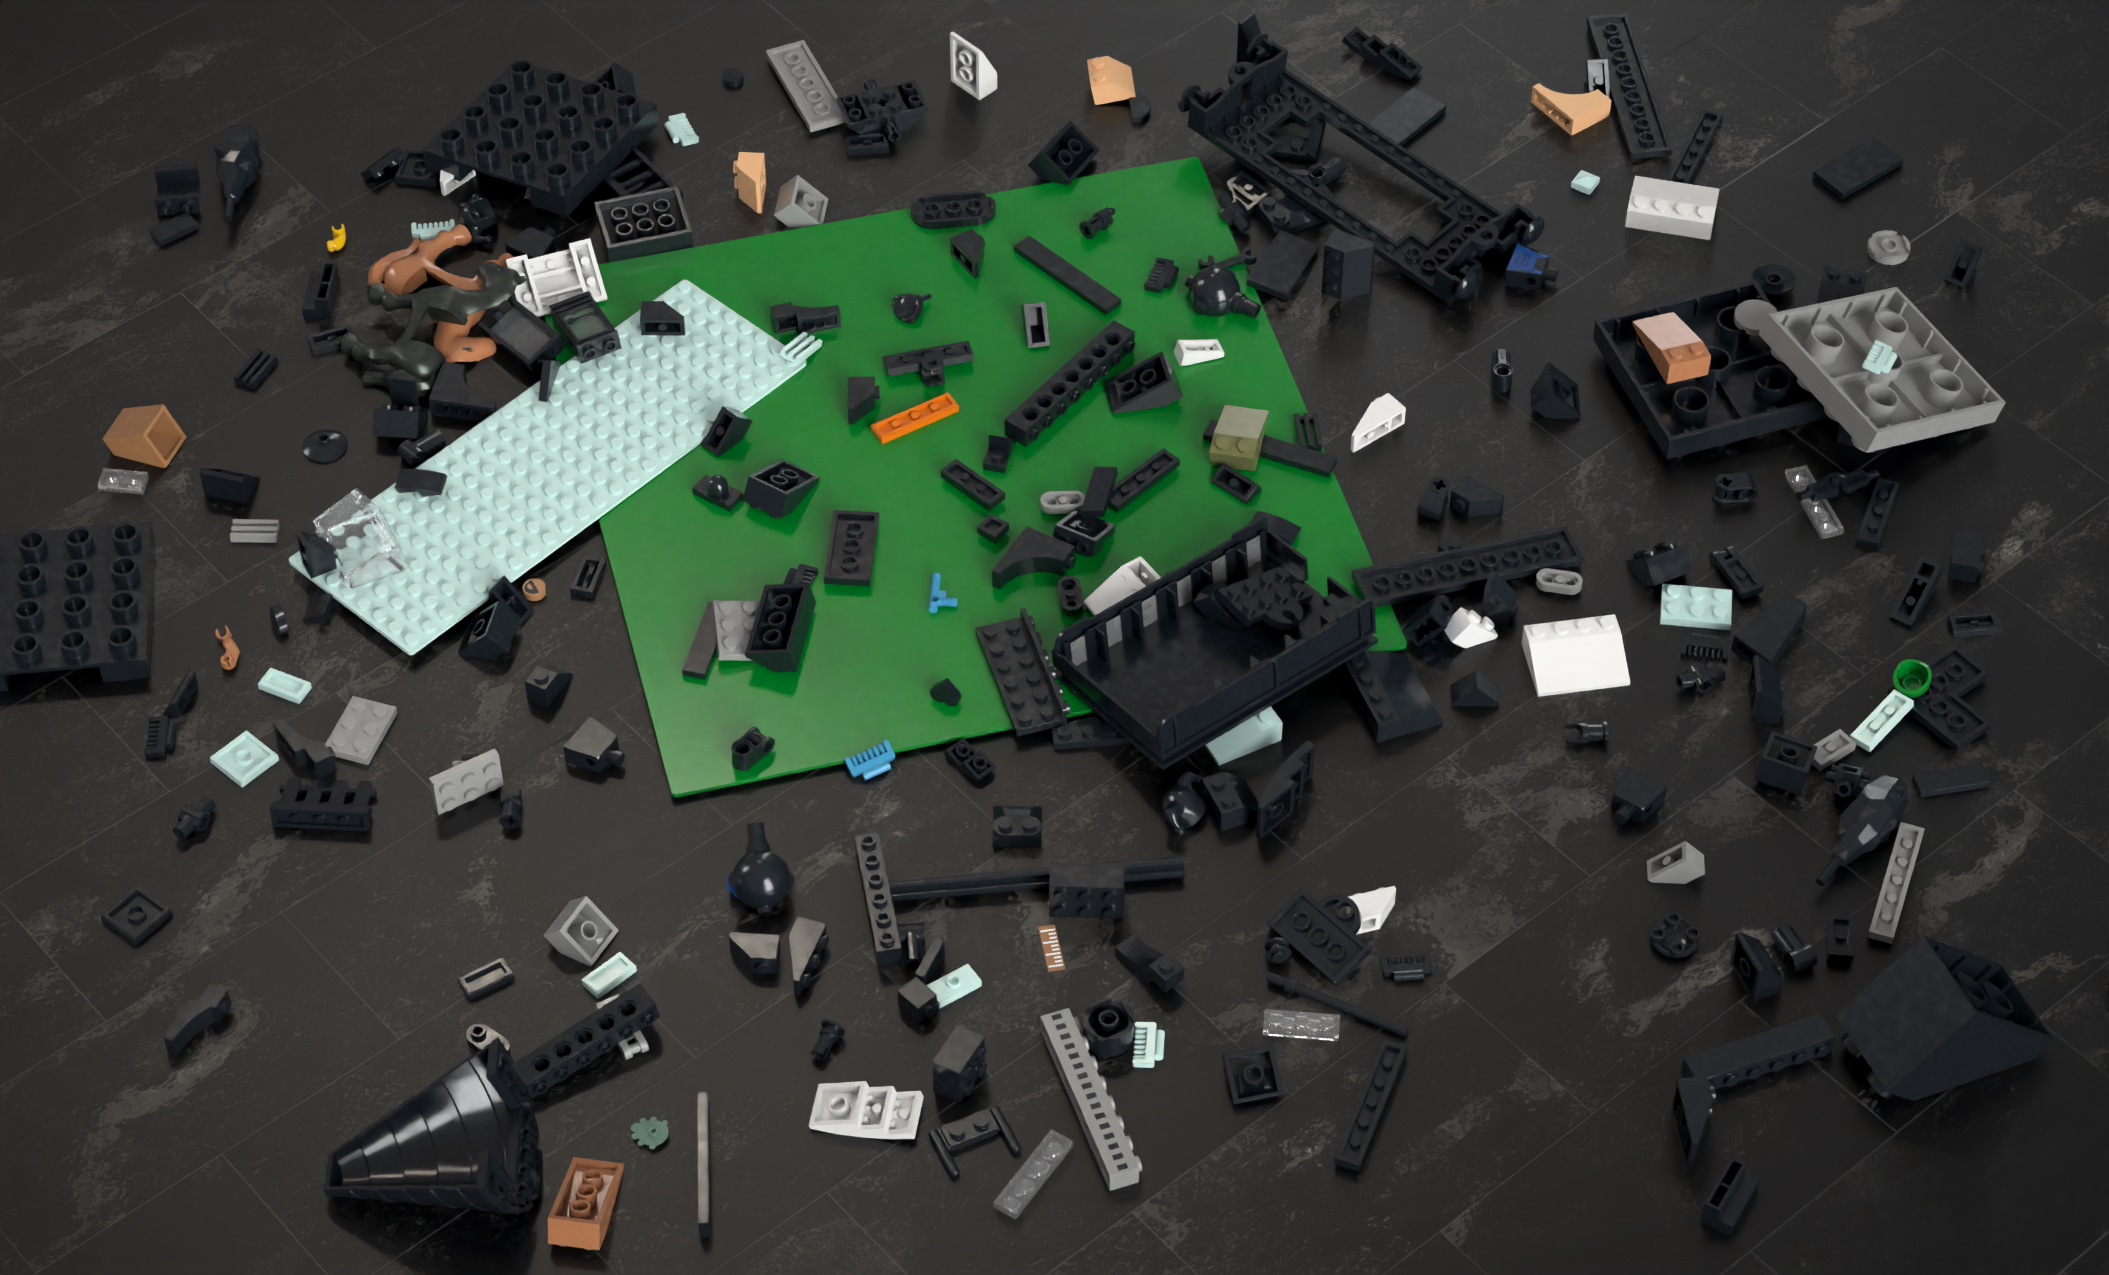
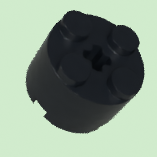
(1108, 1027)

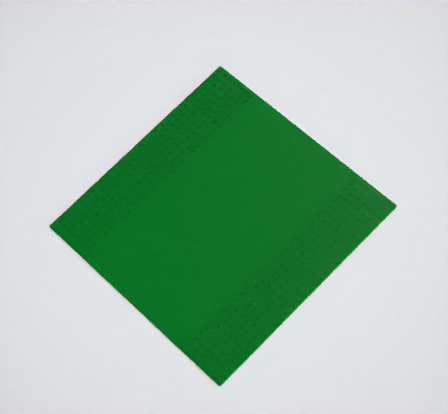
(877, 645)

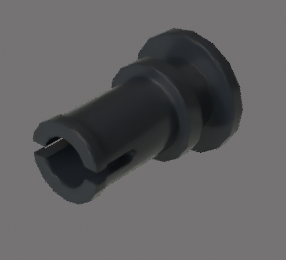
(828, 1035)

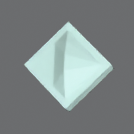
(1585, 182)

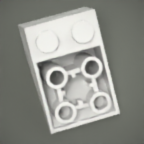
(1121, 584)

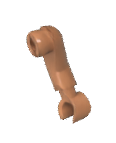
(232, 652)

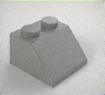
(800, 204)
(581, 931)

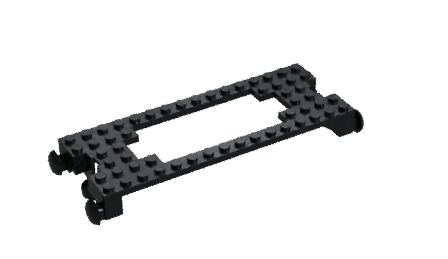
(1441, 264)

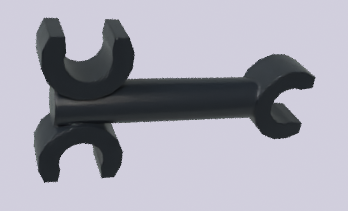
(1243, 258)

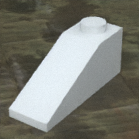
(1379, 419)

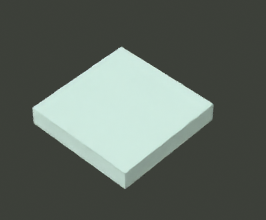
(244, 758)

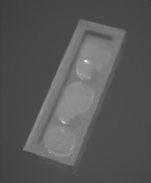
(1301, 1024)

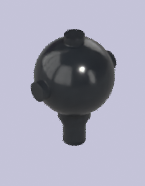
(1217, 293)
(760, 876)

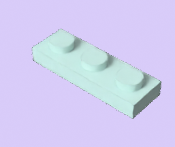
(1882, 720)

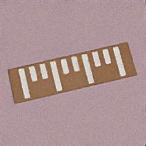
(1051, 948)

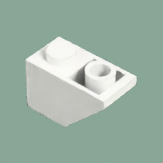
(1470, 629)
(1374, 907)

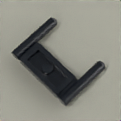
(969, 1131)

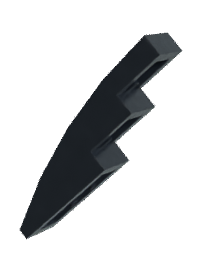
(1382, 55)

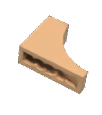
(1572, 111)

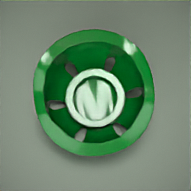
(1912, 684)

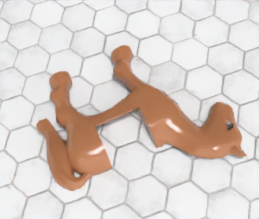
(407, 270)

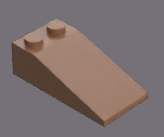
(1673, 347)
(584, 1204)

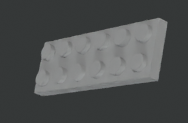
(806, 85)

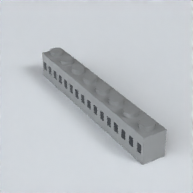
(1090, 1099)

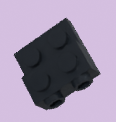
(1084, 532)

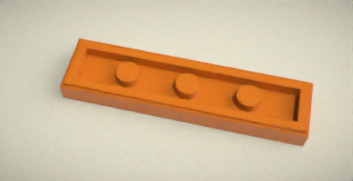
(915, 418)

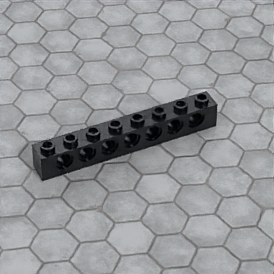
(1069, 383)

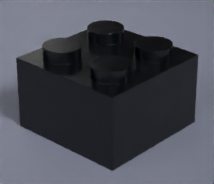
(959, 1064)

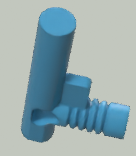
(938, 597)

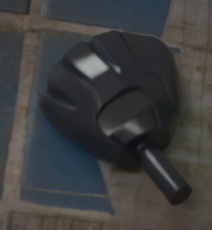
(909, 306)

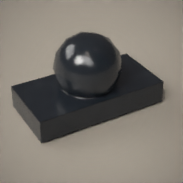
(716, 490)

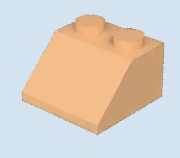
(1110, 80)
(751, 179)

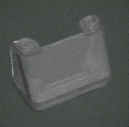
(362, 540)

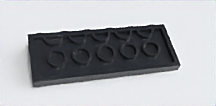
(1023, 674)

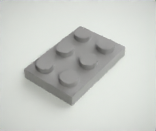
(733, 627)
(361, 729)
(466, 781)

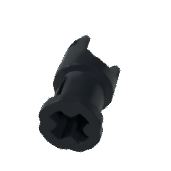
(1098, 222)
(1588, 733)
(510, 809)

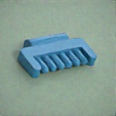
(873, 766)

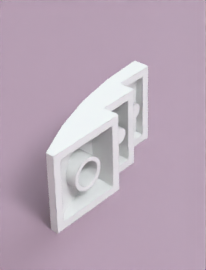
(866, 1111)

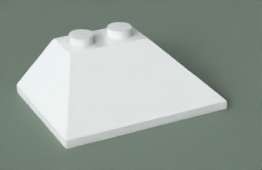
(558, 277)

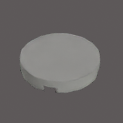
(1888, 247)
(1752, 314)

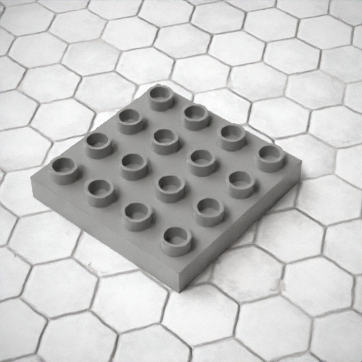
(1920, 398)

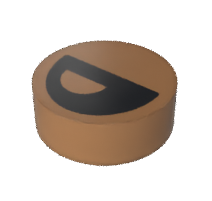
(534, 589)

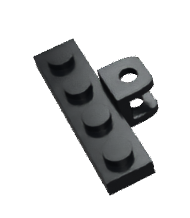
(929, 361)

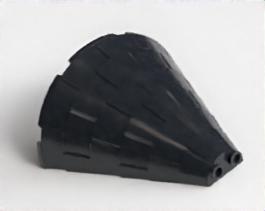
(450, 1145)

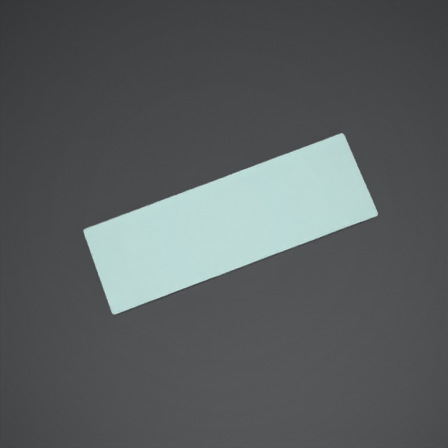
(558, 465)

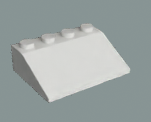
(1672, 207)
(1575, 655)

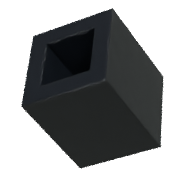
(917, 1000)

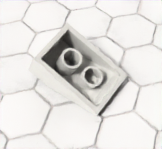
(971, 68)

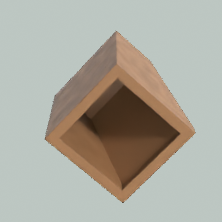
(145, 435)

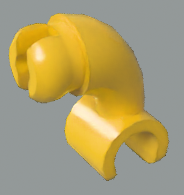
(339, 239)

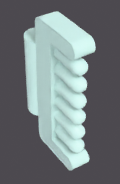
(680, 130)
(430, 232)
(1880, 358)
(1149, 1047)

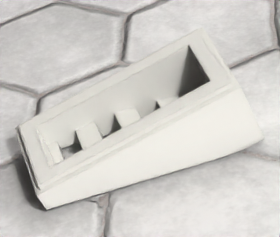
(1197, 351)

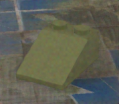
(1238, 437)

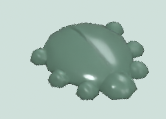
(650, 1132)

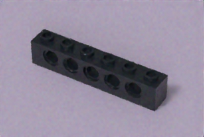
(878, 900)
(591, 1030)

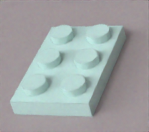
(1696, 607)

